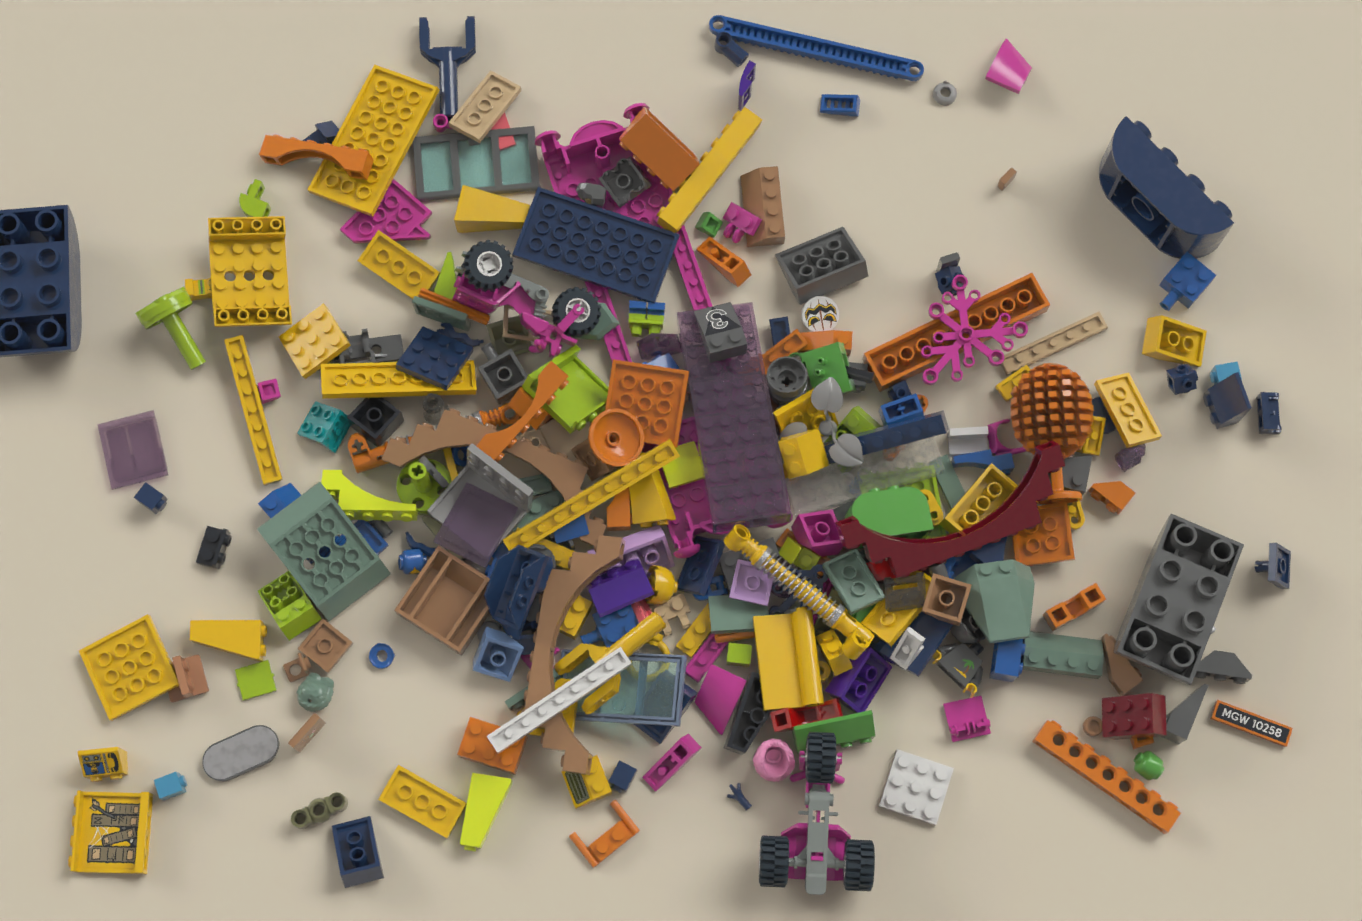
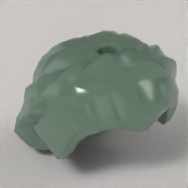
(316, 689)

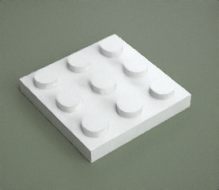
(916, 787)

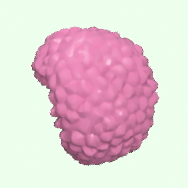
(774, 760)

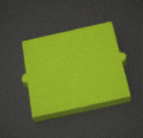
(255, 680)

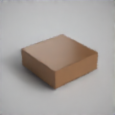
(1006, 179)

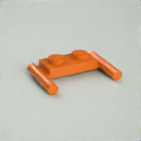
(610, 840)

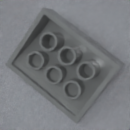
(822, 265)

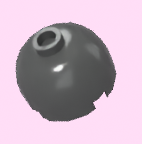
(968, 631)

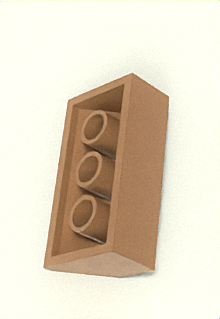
(763, 198)

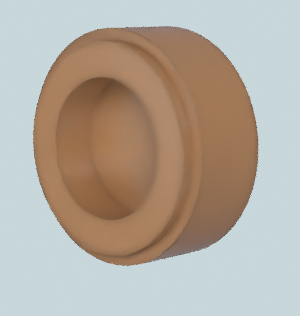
(1092, 726)

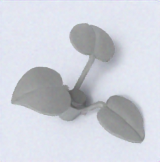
(829, 397)

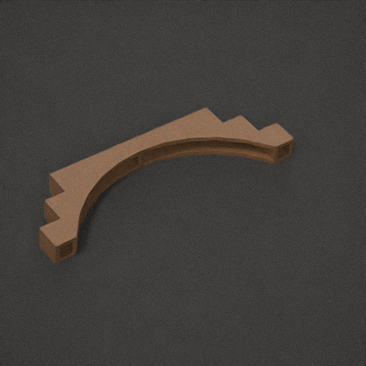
(460, 432)
(555, 601)

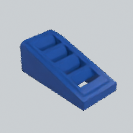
(847, 111)

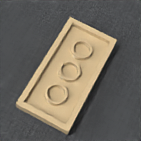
(485, 106)

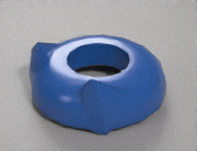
(463, 462)
(374, 659)

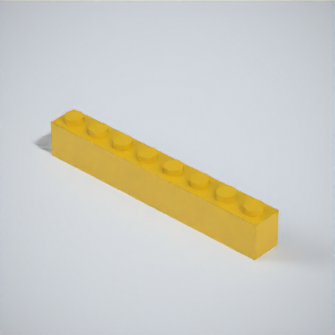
(709, 171)

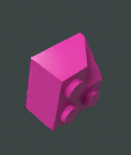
(818, 532)

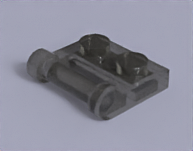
(905, 598)

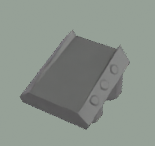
(625, 181)

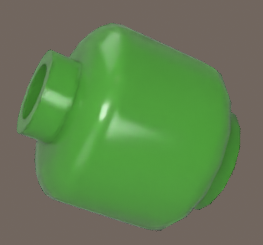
(1148, 765)

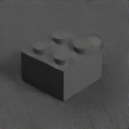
(502, 373)

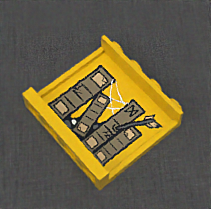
(111, 832)

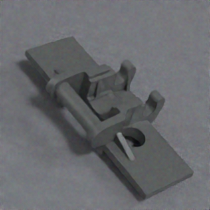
(361, 348)

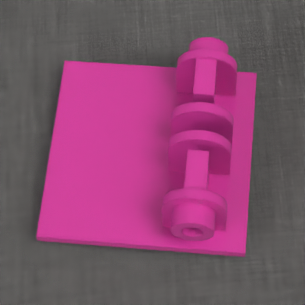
(967, 718)

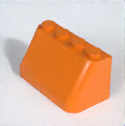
(658, 149)

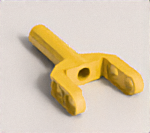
(629, 643)

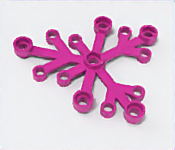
(951, 352)

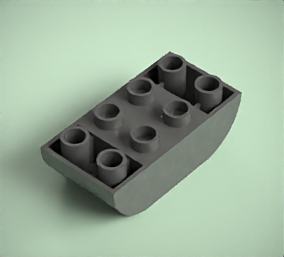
(1178, 599)

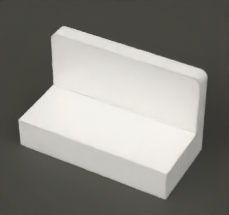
(967, 440)

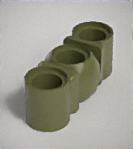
(309, 811)

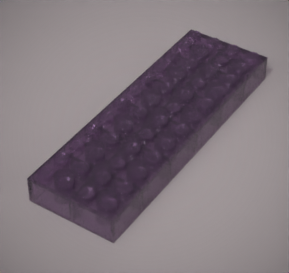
(735, 429)

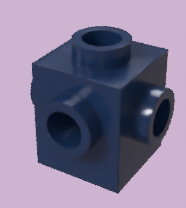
(945, 277)
(1182, 379)

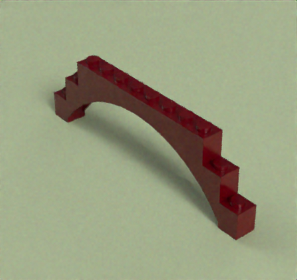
(1014, 514)

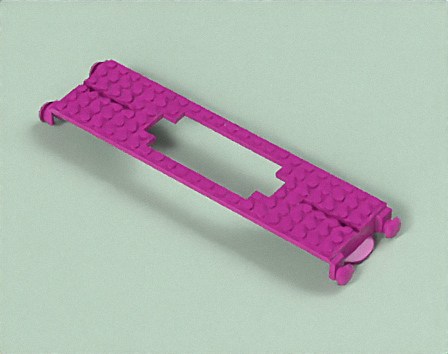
(588, 156)

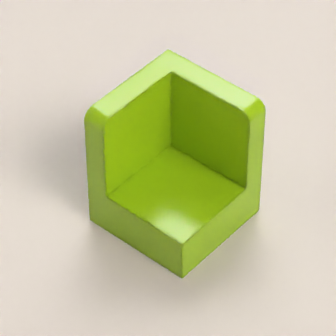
(739, 654)

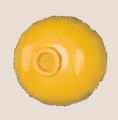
(662, 584)

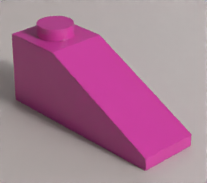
(672, 762)

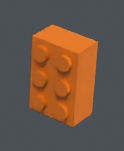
(478, 748)

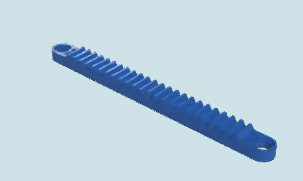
(817, 48)

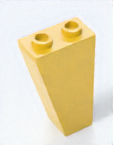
(650, 501)
(235, 637)

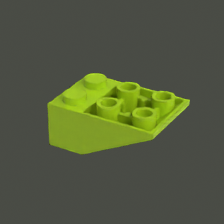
(855, 422)
(289, 605)

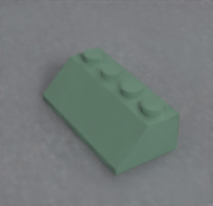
(1063, 655)

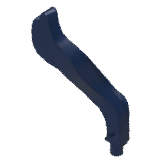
(461, 337)
(415, 545)

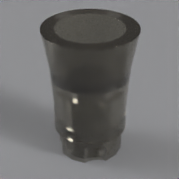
(433, 415)

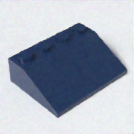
(927, 626)

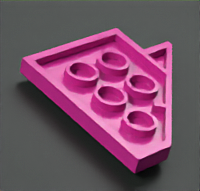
(397, 216)

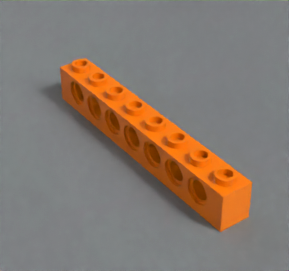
(1169, 811)

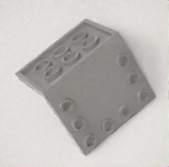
(490, 477)

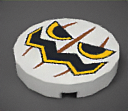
(820, 314)

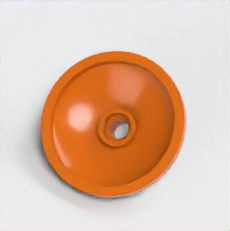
(626, 433)

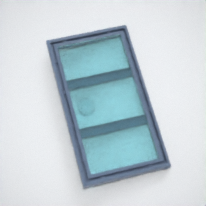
(647, 694)

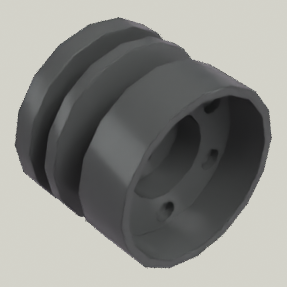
(786, 372)

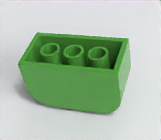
(894, 512)

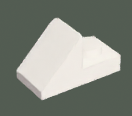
(908, 648)

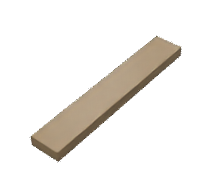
(1053, 343)

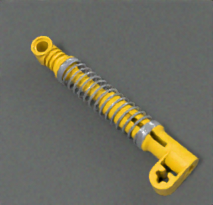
(836, 616)

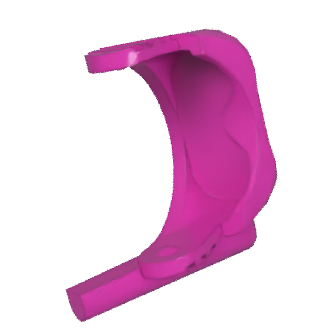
(995, 445)

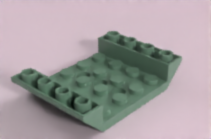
(314, 523)

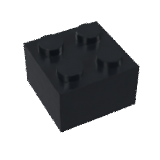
(375, 419)

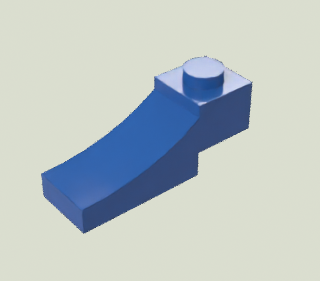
(983, 459)

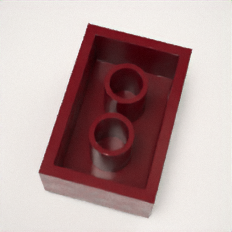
(1134, 716)

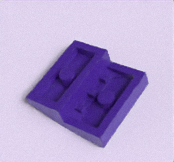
(746, 84)

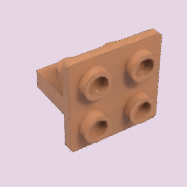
(190, 678)

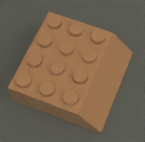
(447, 601)

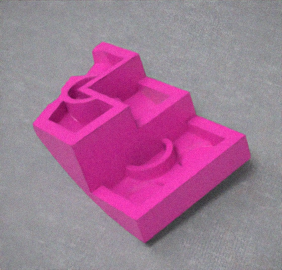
(1009, 68)
(719, 696)

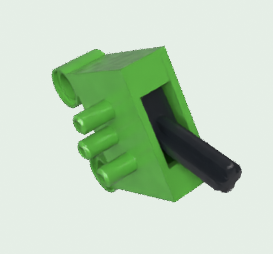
(832, 362)

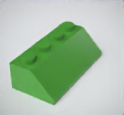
(846, 729)

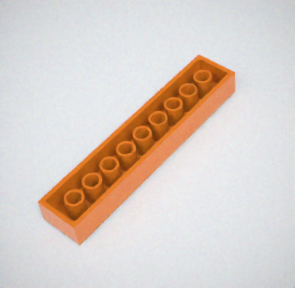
(902, 356)

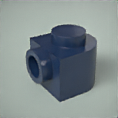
(898, 390)

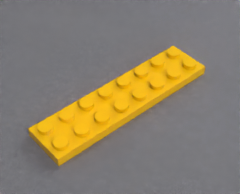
(384, 380)

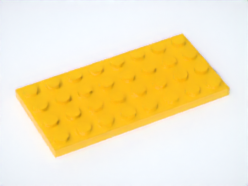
(384, 124)

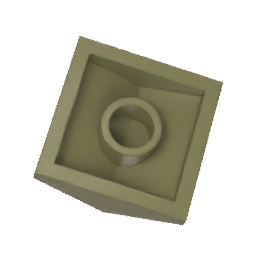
(503, 344)

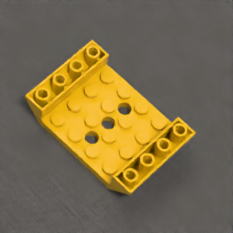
(252, 247)

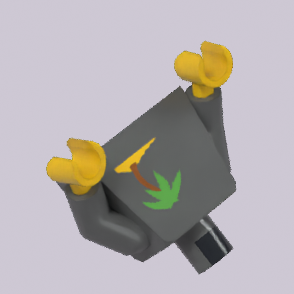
(961, 664)

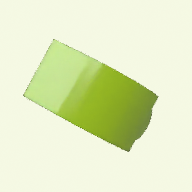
(251, 203)

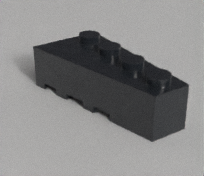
(748, 717)

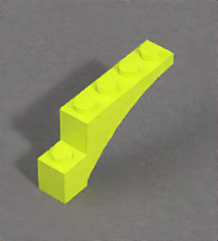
(362, 505)

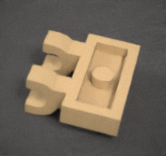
(674, 608)

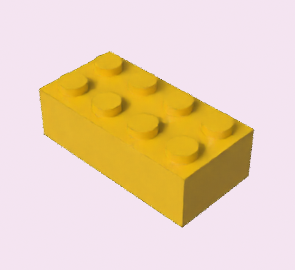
(979, 500)

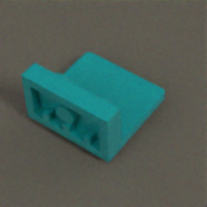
(325, 426)

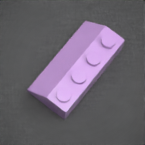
(648, 546)

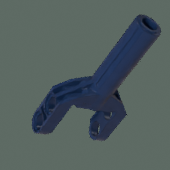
(448, 61)

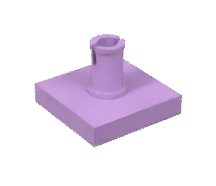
(751, 584)

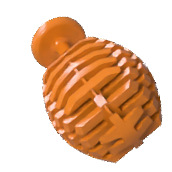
(1055, 407)

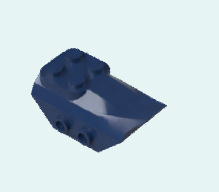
(514, 585)

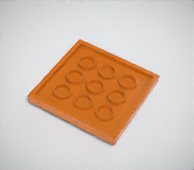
(651, 395)

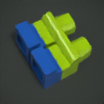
(638, 319)

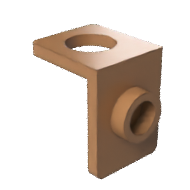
(303, 662)

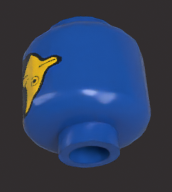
(411, 561)

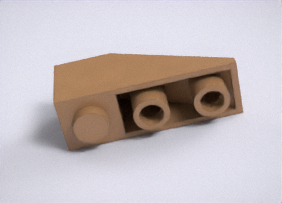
(1119, 670)

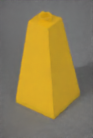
(488, 212)

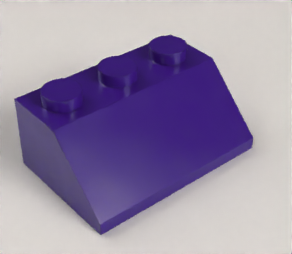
(620, 587)
(860, 684)

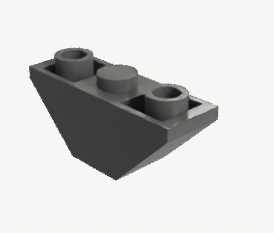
(1223, 666)

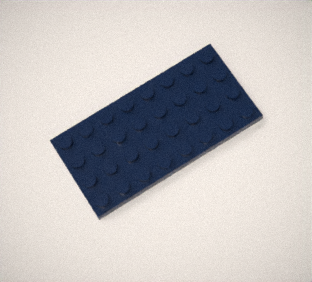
(596, 245)

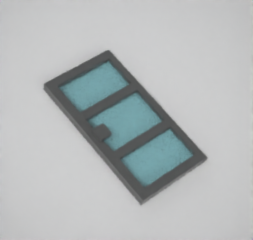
(456, 160)

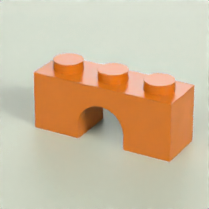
(1074, 607)

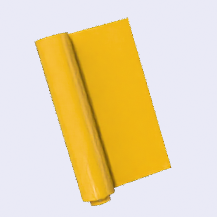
(788, 660)

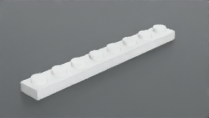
(559, 700)

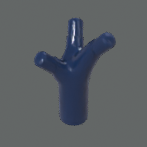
(530, 625)
(738, 795)

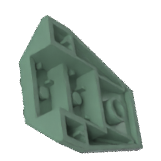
(1000, 599)

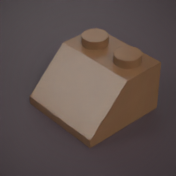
(946, 599)

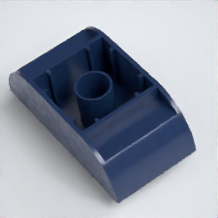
(1159, 195)
(39, 281)

